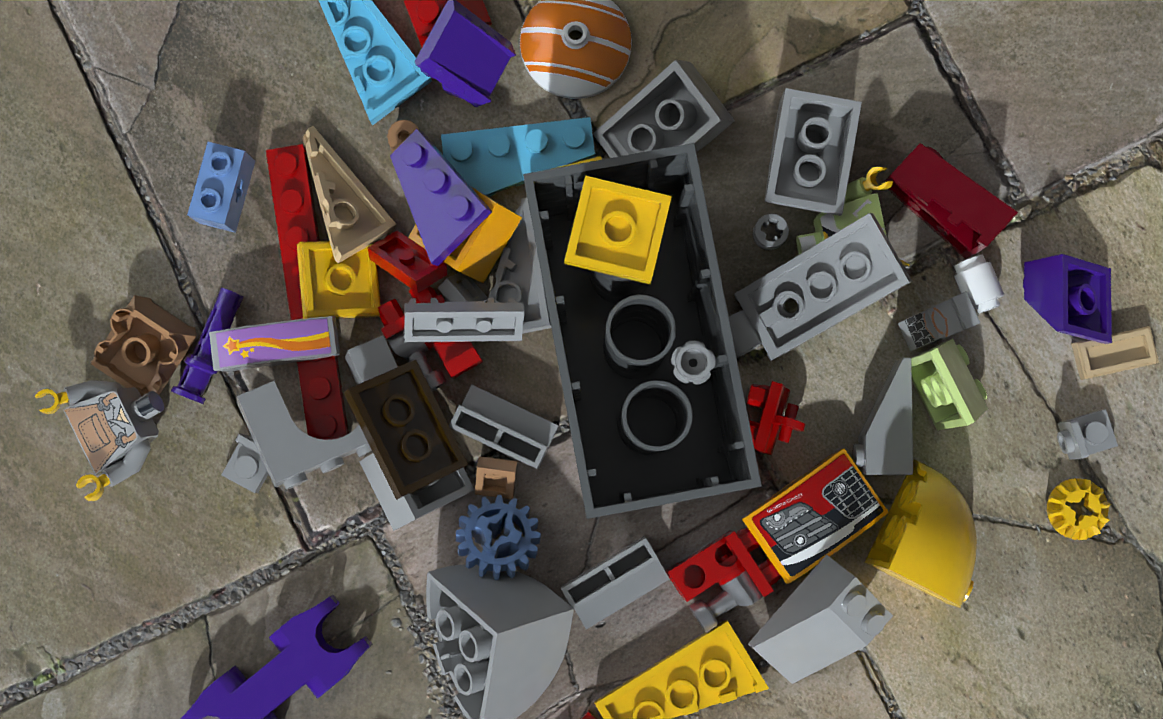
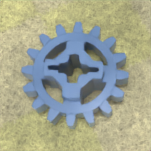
(487, 524)

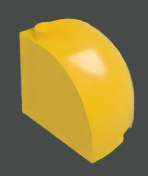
(928, 537)

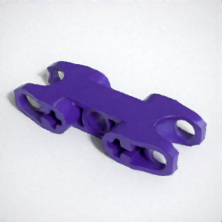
(302, 661)

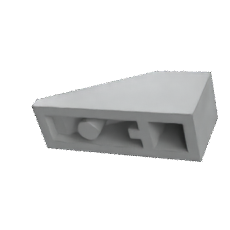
(887, 435)

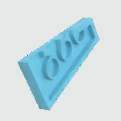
(374, 55)
(500, 156)

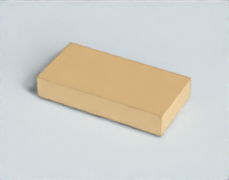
(1127, 351)

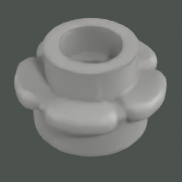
(704, 358)

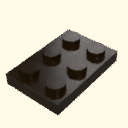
(405, 429)

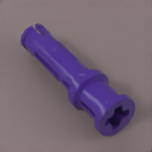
(199, 364)

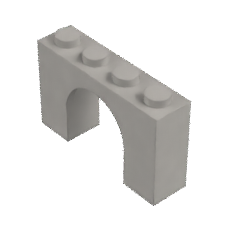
(287, 449)

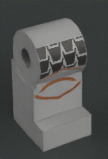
(939, 322)

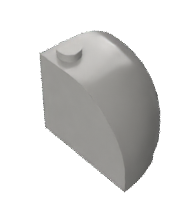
(496, 638)

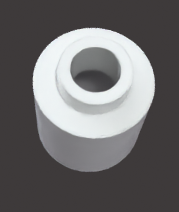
(979, 282)

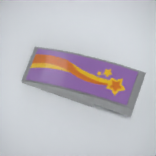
(274, 343)

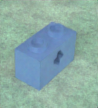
(221, 187)

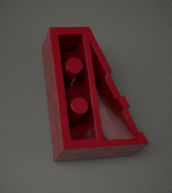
(949, 201)

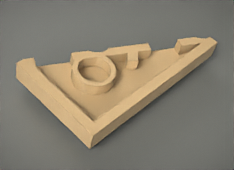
(348, 208)

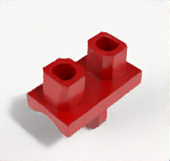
(773, 401)

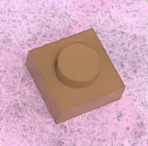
(495, 477)

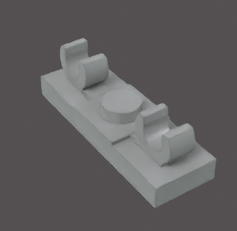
(463, 321)

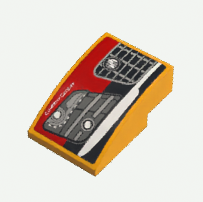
(815, 515)

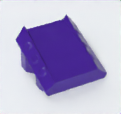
(464, 54)

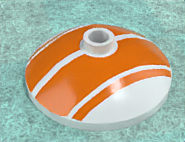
(575, 66)

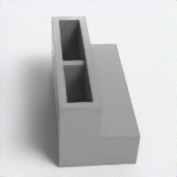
(504, 426)
(615, 582)

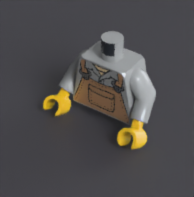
(111, 428)

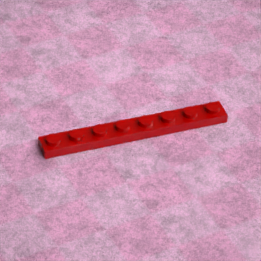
(298, 223)

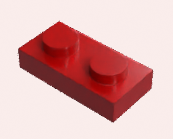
(406, 261)

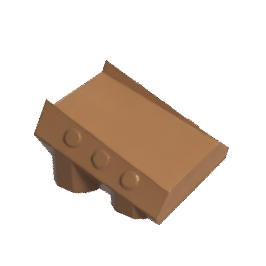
(143, 346)

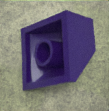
(1071, 296)

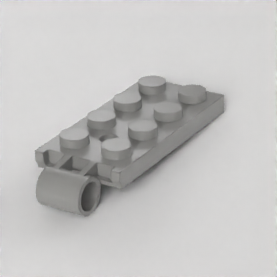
(828, 285)

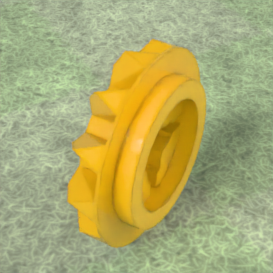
(1063, 517)

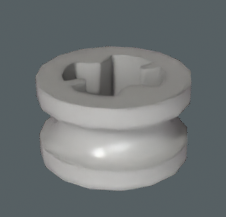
(781, 227)

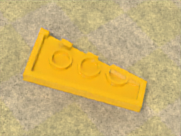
(691, 678)

